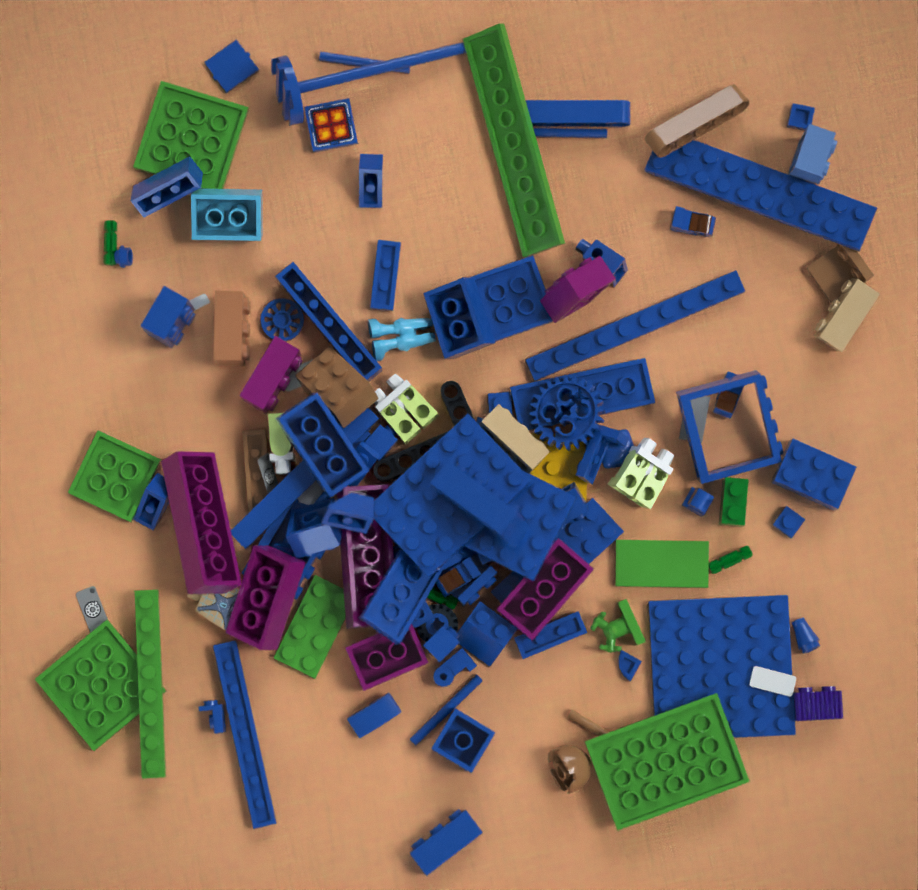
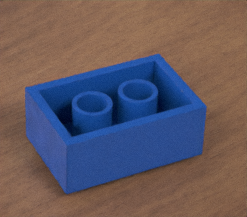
(168, 317)
(459, 318)
(813, 474)

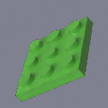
(114, 476)

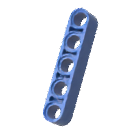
(579, 113)

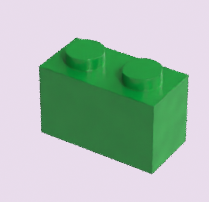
(733, 502)

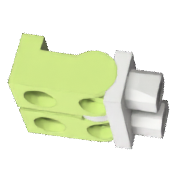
(398, 403)
(280, 446)
(643, 473)

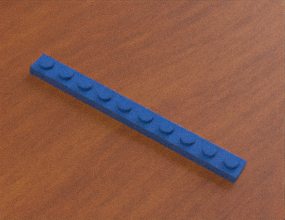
(635, 326)

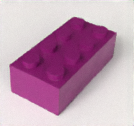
(265, 597)
(537, 601)

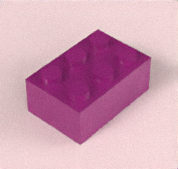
(577, 288)
(271, 375)
(381, 660)

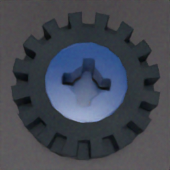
(442, 617)

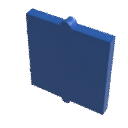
(231, 66)

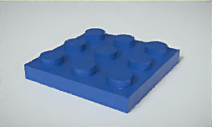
(513, 298)

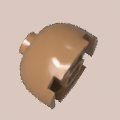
(571, 767)

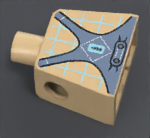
(216, 606)

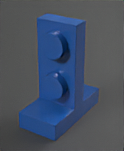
(596, 450)

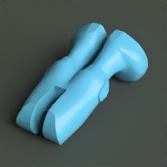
(407, 335)

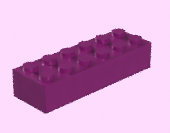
(201, 523)
(363, 560)

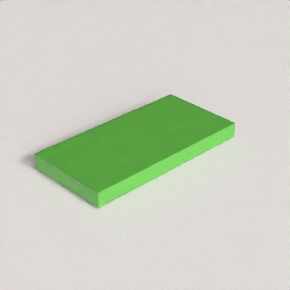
(662, 563)

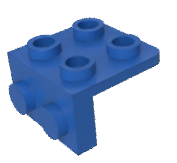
(469, 592)

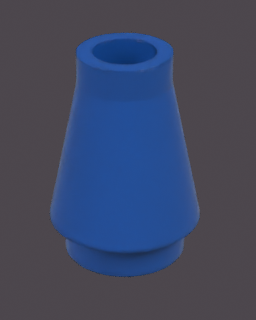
(805, 636)

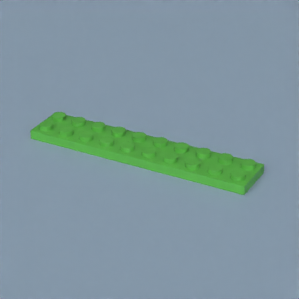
(513, 140)

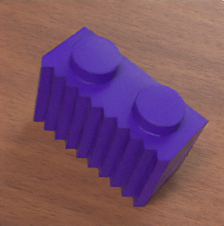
(818, 705)

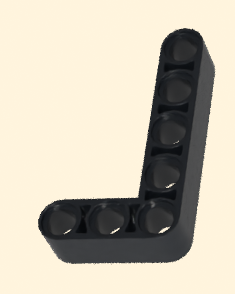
(413, 452)

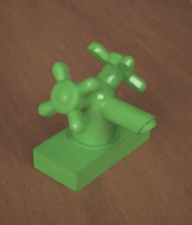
(618, 627)

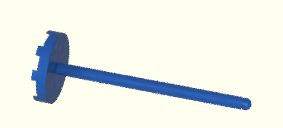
(290, 90)

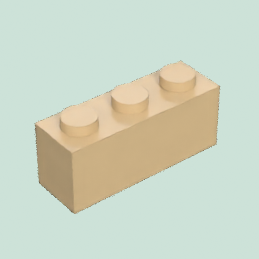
(846, 314)
(514, 439)

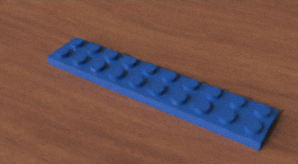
(766, 192)

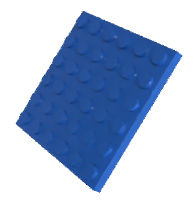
(712, 649)

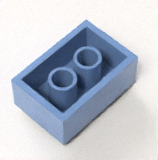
(812, 154)

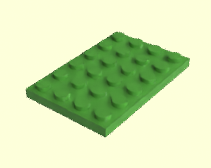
(667, 761)

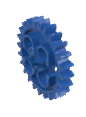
(552, 399)

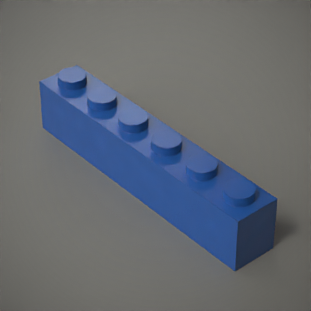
(328, 321)

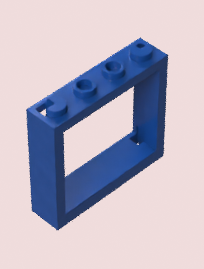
(684, 397)

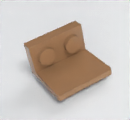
(836, 268)

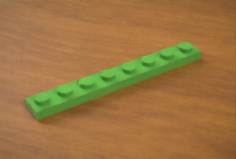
(150, 684)

